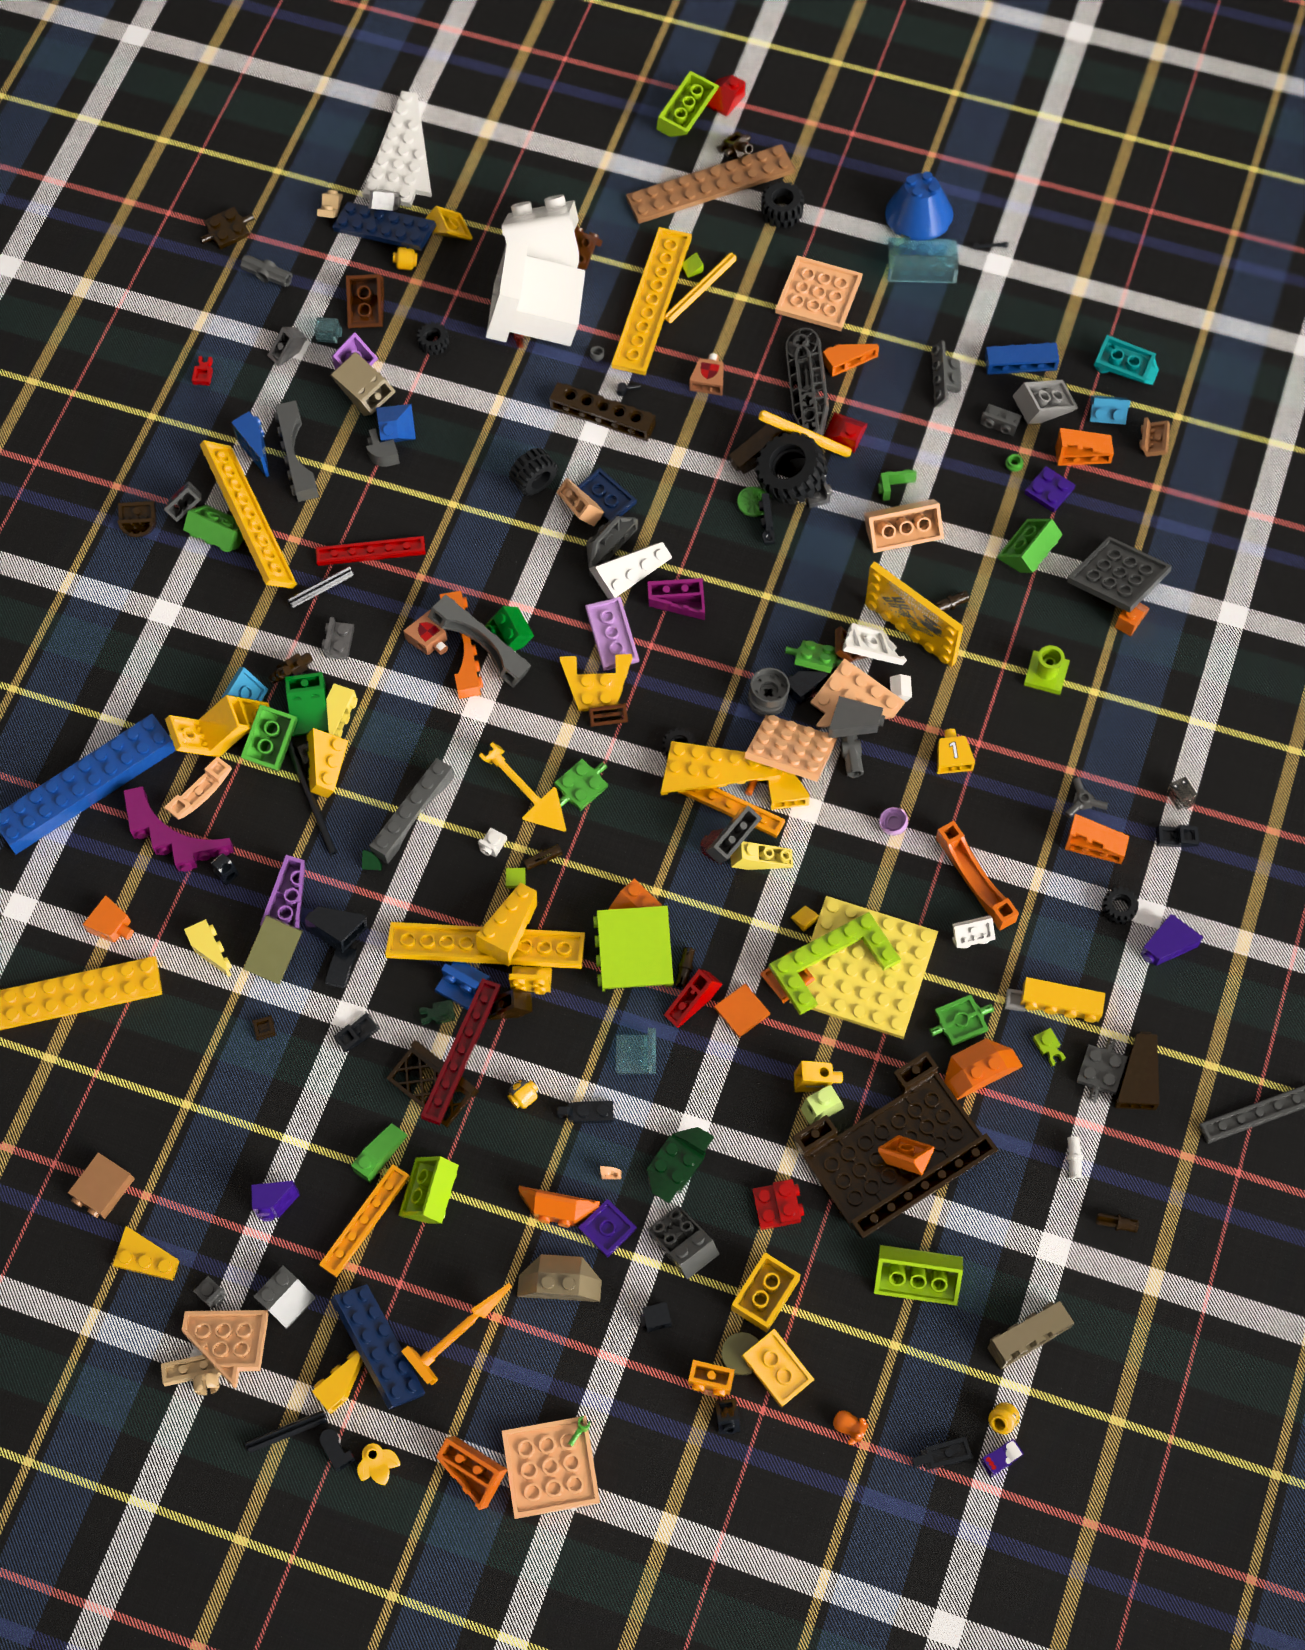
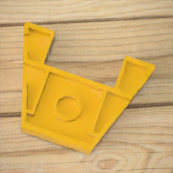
(596, 689)

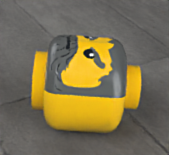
(522, 1093)

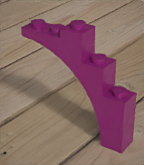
(165, 840)

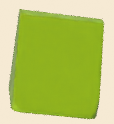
(693, 265)

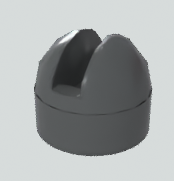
(597, 353)

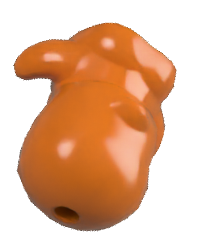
(849, 1424)

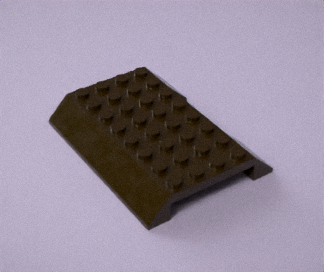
(856, 1175)

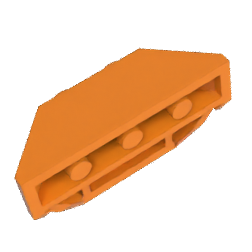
(979, 1066)
(557, 1207)

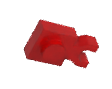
(203, 373)

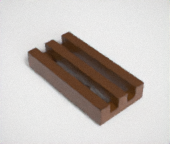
(608, 707)

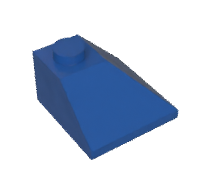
(396, 423)

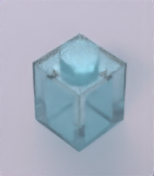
(327, 330)

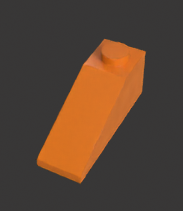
(847, 356)

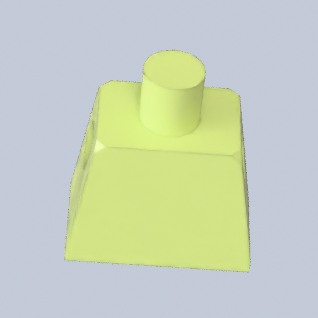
(822, 1103)

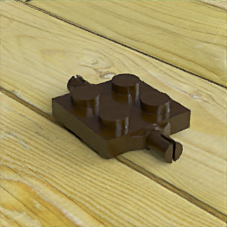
(226, 228)

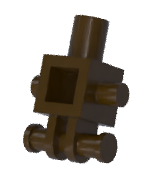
(736, 145)
(293, 666)

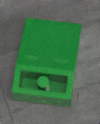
(307, 702)

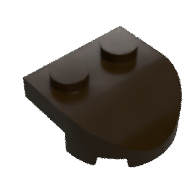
(137, 518)

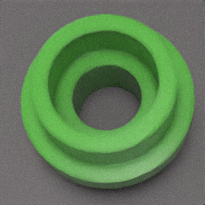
(1014, 458)

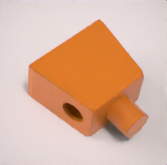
(108, 921)

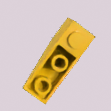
(337, 1387)

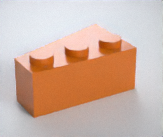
(1083, 448)
(1096, 840)
(472, 1470)

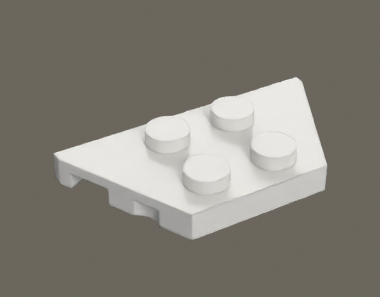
(872, 644)

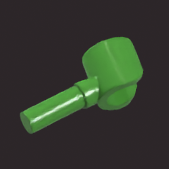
(580, 1429)

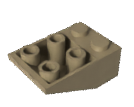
(362, 384)

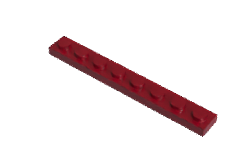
(460, 1052)

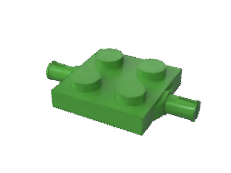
(815, 656)
(581, 784)
(961, 1020)

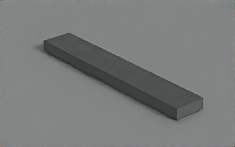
(1253, 1115)

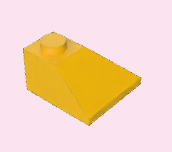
(449, 223)

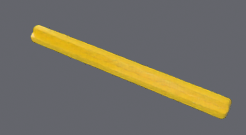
(700, 287)
(790, 427)

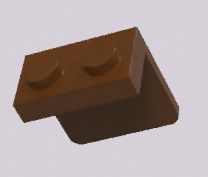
(586, 245)

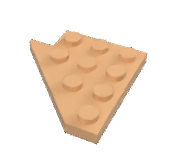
(856, 685)
(228, 1339)

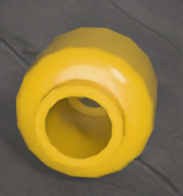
(405, 258)
(1003, 1418)

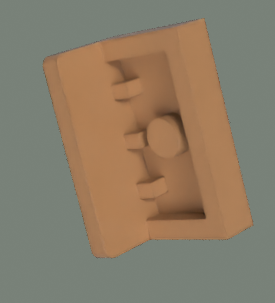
(1154, 437)

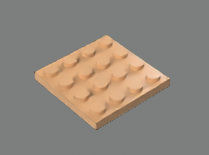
(819, 293)
(791, 747)
(548, 1471)

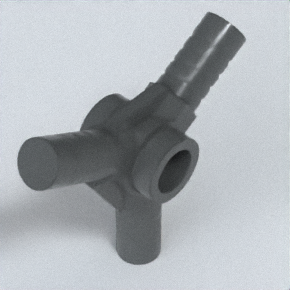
(1083, 800)

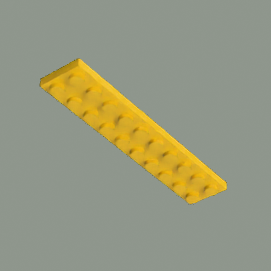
(651, 301)
(248, 515)
(458, 944)
(79, 992)

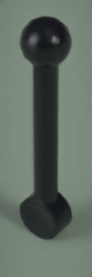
(976, 246)

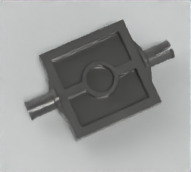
(1102, 1069)

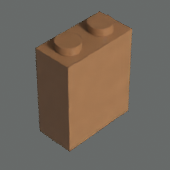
(100, 1186)

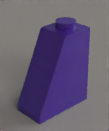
(1170, 941)

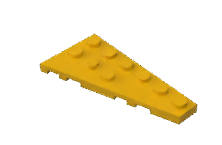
(710, 767)

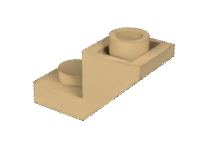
(330, 204)

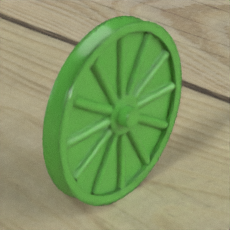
(748, 501)

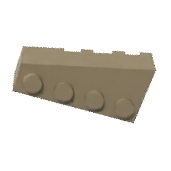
(1030, 1334)

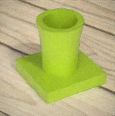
(1047, 670)

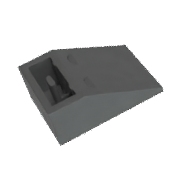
(683, 1242)

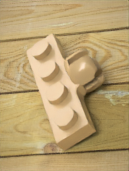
(192, 1369)

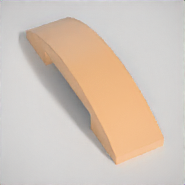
(200, 791)

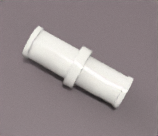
(1074, 1158)

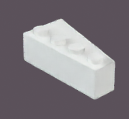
(625, 571)

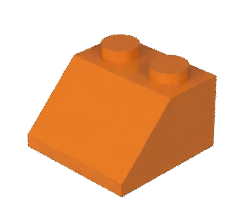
(634, 896)

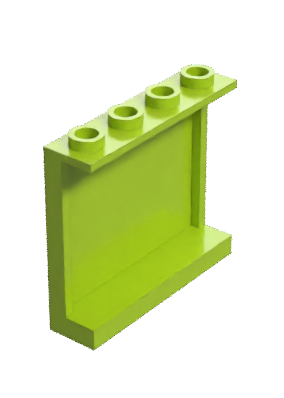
(633, 947)

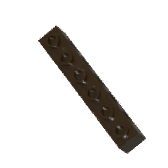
(589, 407)

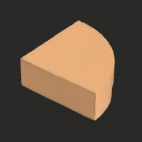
(610, 1173)

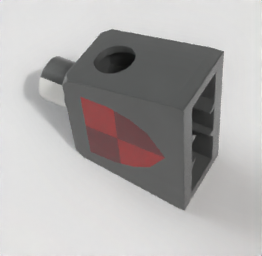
(185, 498)

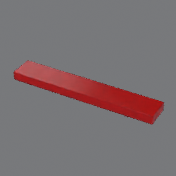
(370, 550)

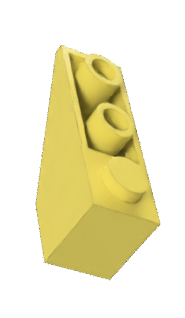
(339, 705)
(759, 856)
(204, 944)

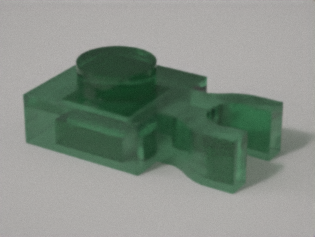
(441, 1012)

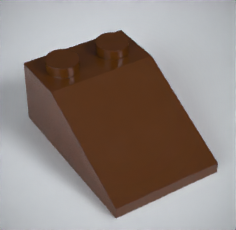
(365, 300)

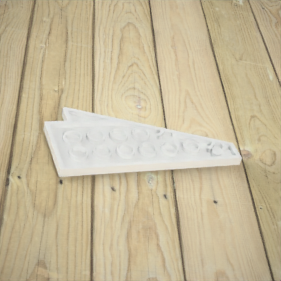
(402, 154)

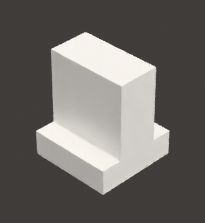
(534, 298)

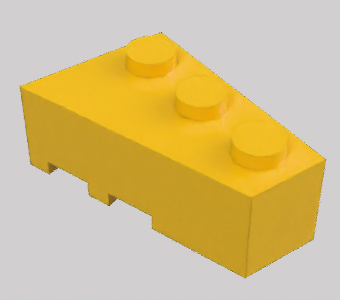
(325, 761)

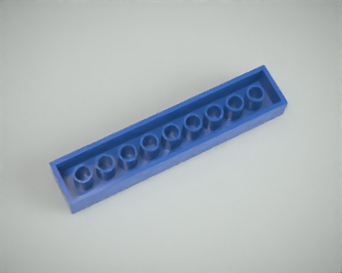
(84, 783)

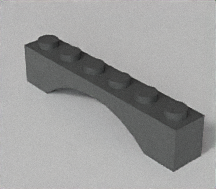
(302, 478)
(451, 616)
(428, 787)

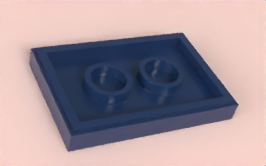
(607, 494)

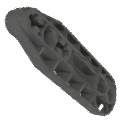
(803, 357)

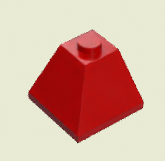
(728, 95)
(845, 430)

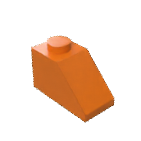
(1129, 621)

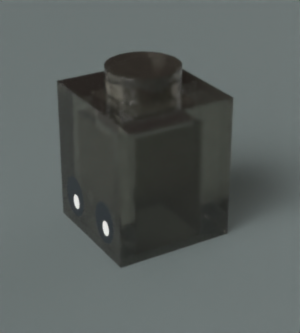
(1182, 793)

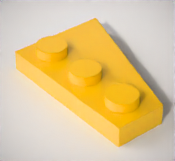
(144, 1257)

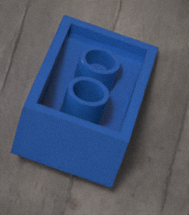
(251, 439)

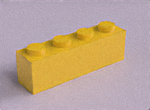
(1062, 999)

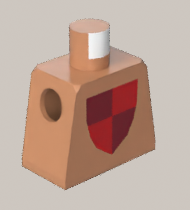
(708, 376)
(426, 635)

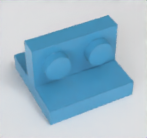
(1109, 409)
(246, 686)

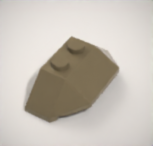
(560, 1279)

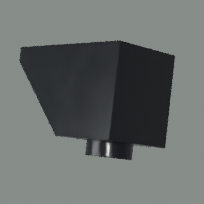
(806, 684)

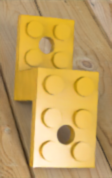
(216, 729)

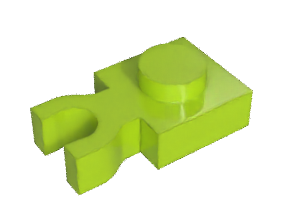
(1048, 1044)

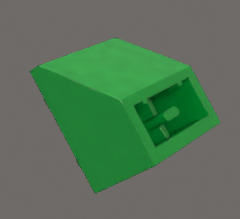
(510, 627)

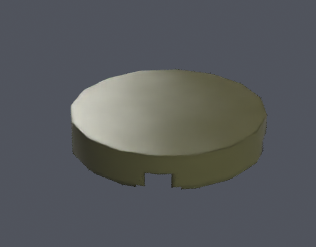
(734, 1348)

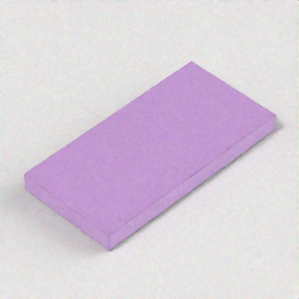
(611, 631)

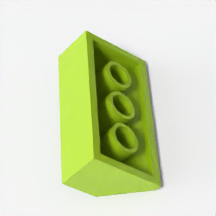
(686, 105)
(918, 1275)

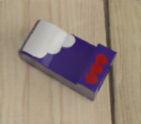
(1001, 1458)

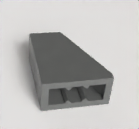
(855, 718)

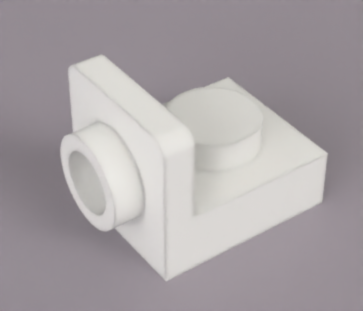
(492, 843)

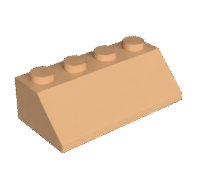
(904, 525)

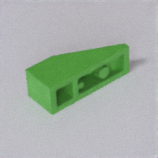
(378, 1153)

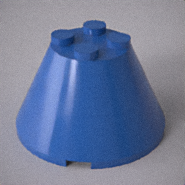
(919, 208)

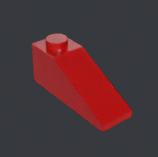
(693, 997)

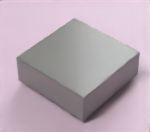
(1013, 1000)

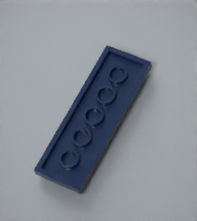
(384, 226)
(377, 1346)

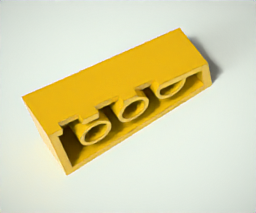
(507, 925)

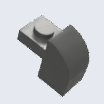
(382, 453)

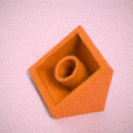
(906, 1154)

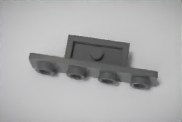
(945, 374)

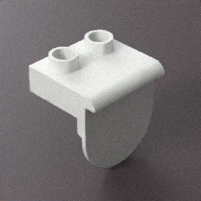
(545, 230)

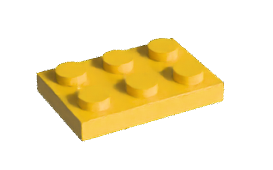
(777, 1368)

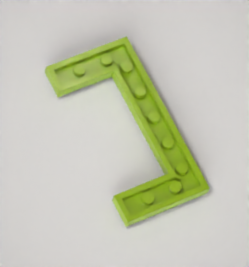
(862, 928)

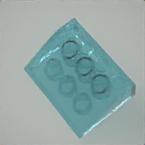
(922, 260)

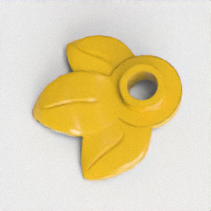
(379, 1466)

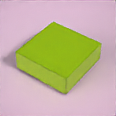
(515, 876)

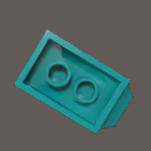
(1126, 360)

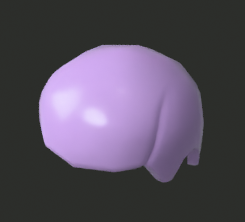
(893, 821)

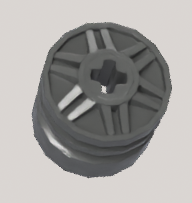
(768, 692)

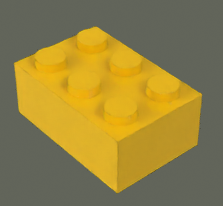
(765, 1292)

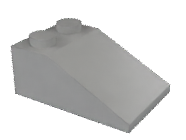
(1044, 400)

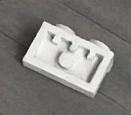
(973, 932)

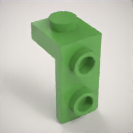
(891, 478)

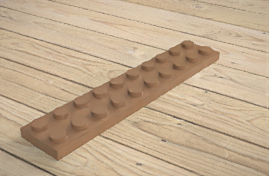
(710, 183)

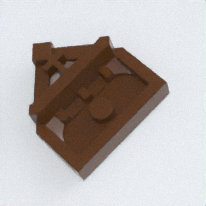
(840, 636)

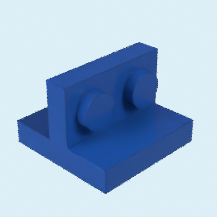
(460, 983)

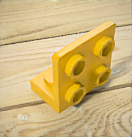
(531, 979)

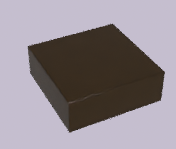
(264, 1028)

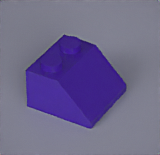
(273, 1199)

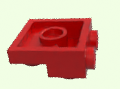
(778, 1204)

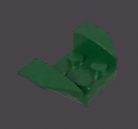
(677, 1162)

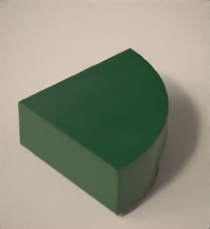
(370, 861)

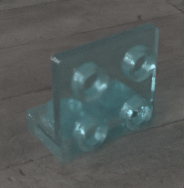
(636, 1053)

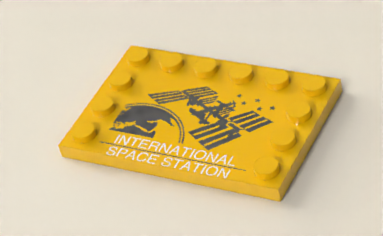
(913, 614)

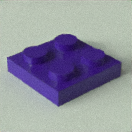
(1049, 489)
(607, 1228)

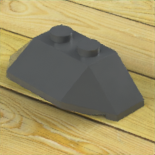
(609, 539)

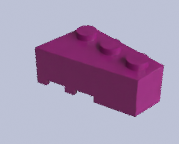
(678, 596)

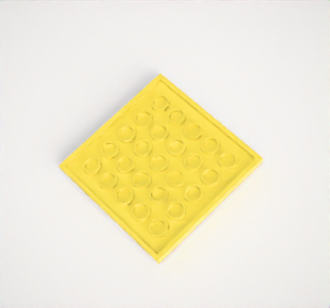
(853, 983)

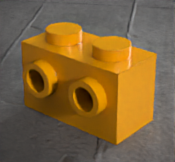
(711, 1378)

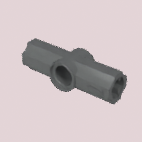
(266, 271)
(852, 753)

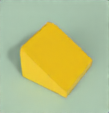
(805, 918)

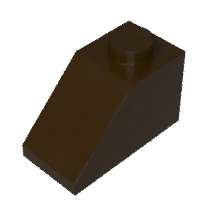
(511, 1005)

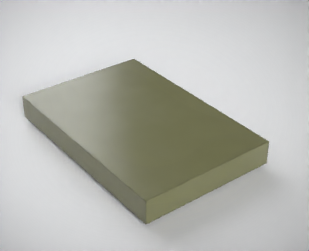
(273, 949)

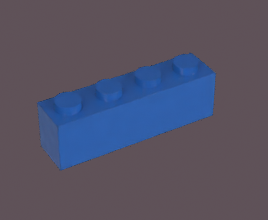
(1021, 358)

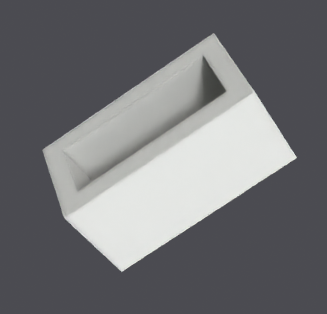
(901, 686)

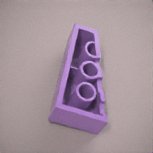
(287, 893)

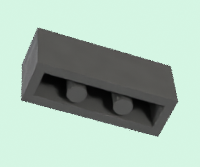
(733, 834)

